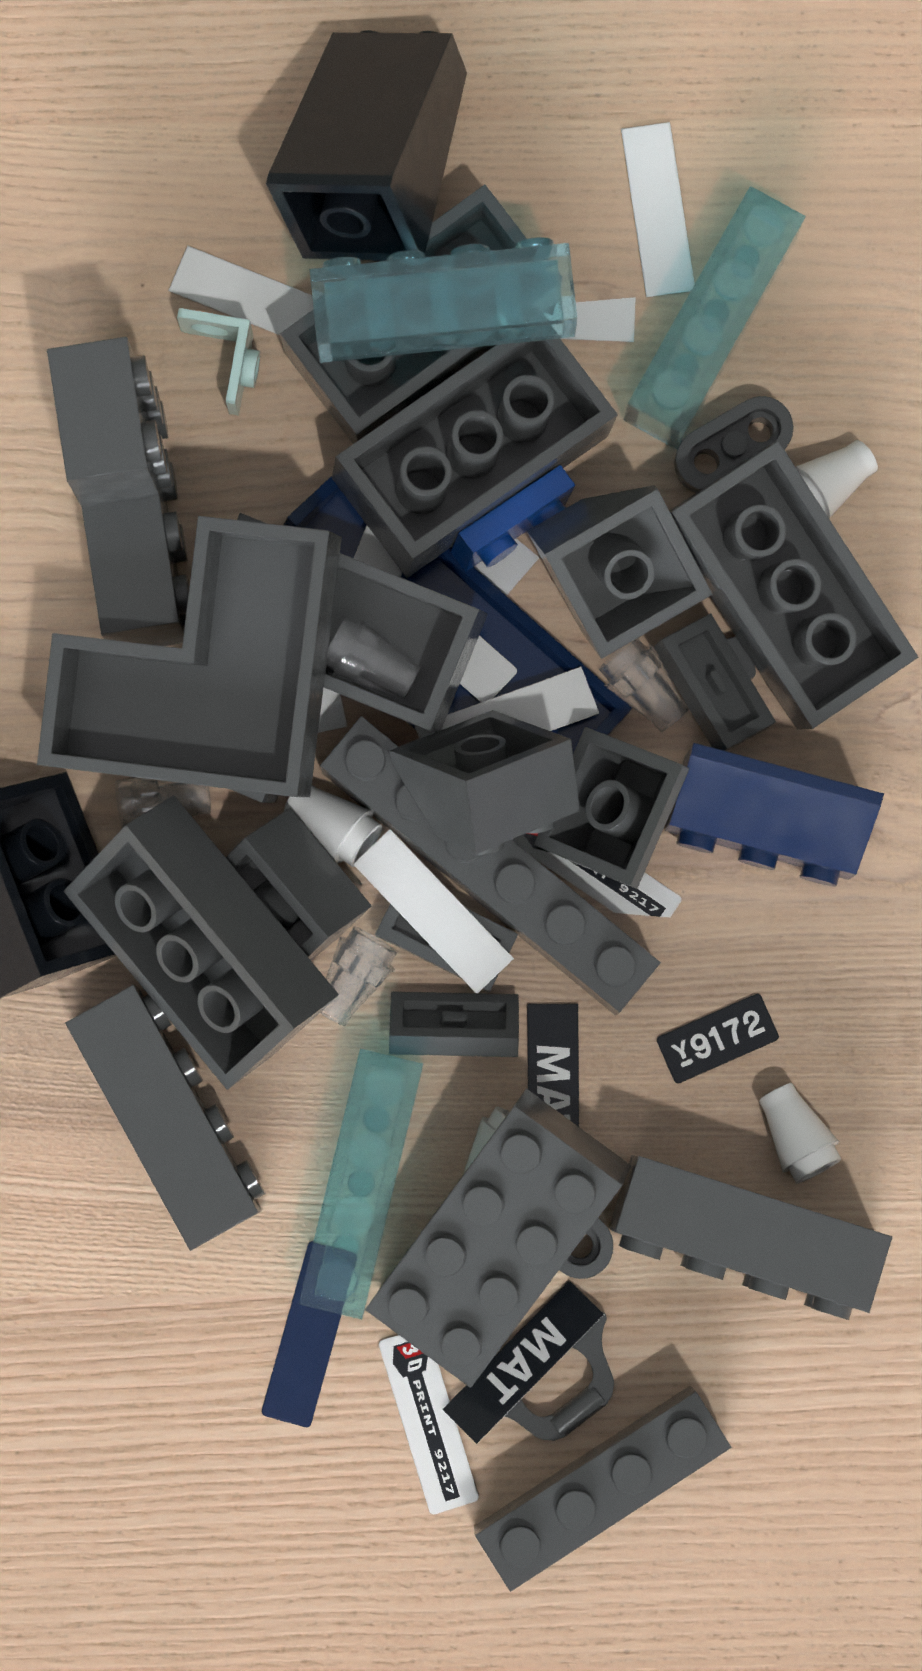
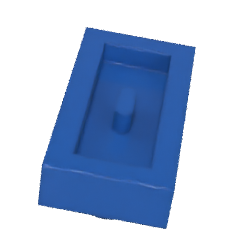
(494, 534)

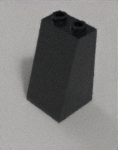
(370, 145)

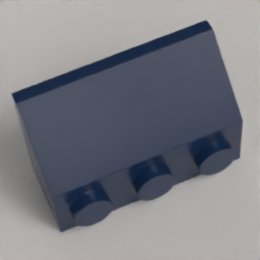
(773, 815)

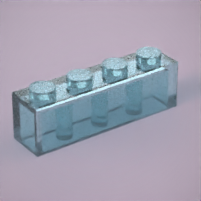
(443, 300)
(714, 318)
(361, 1184)

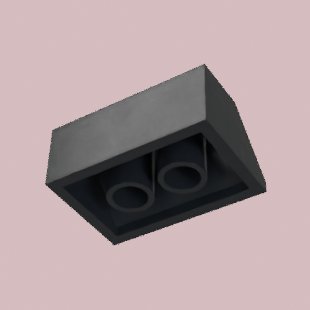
(41, 854)

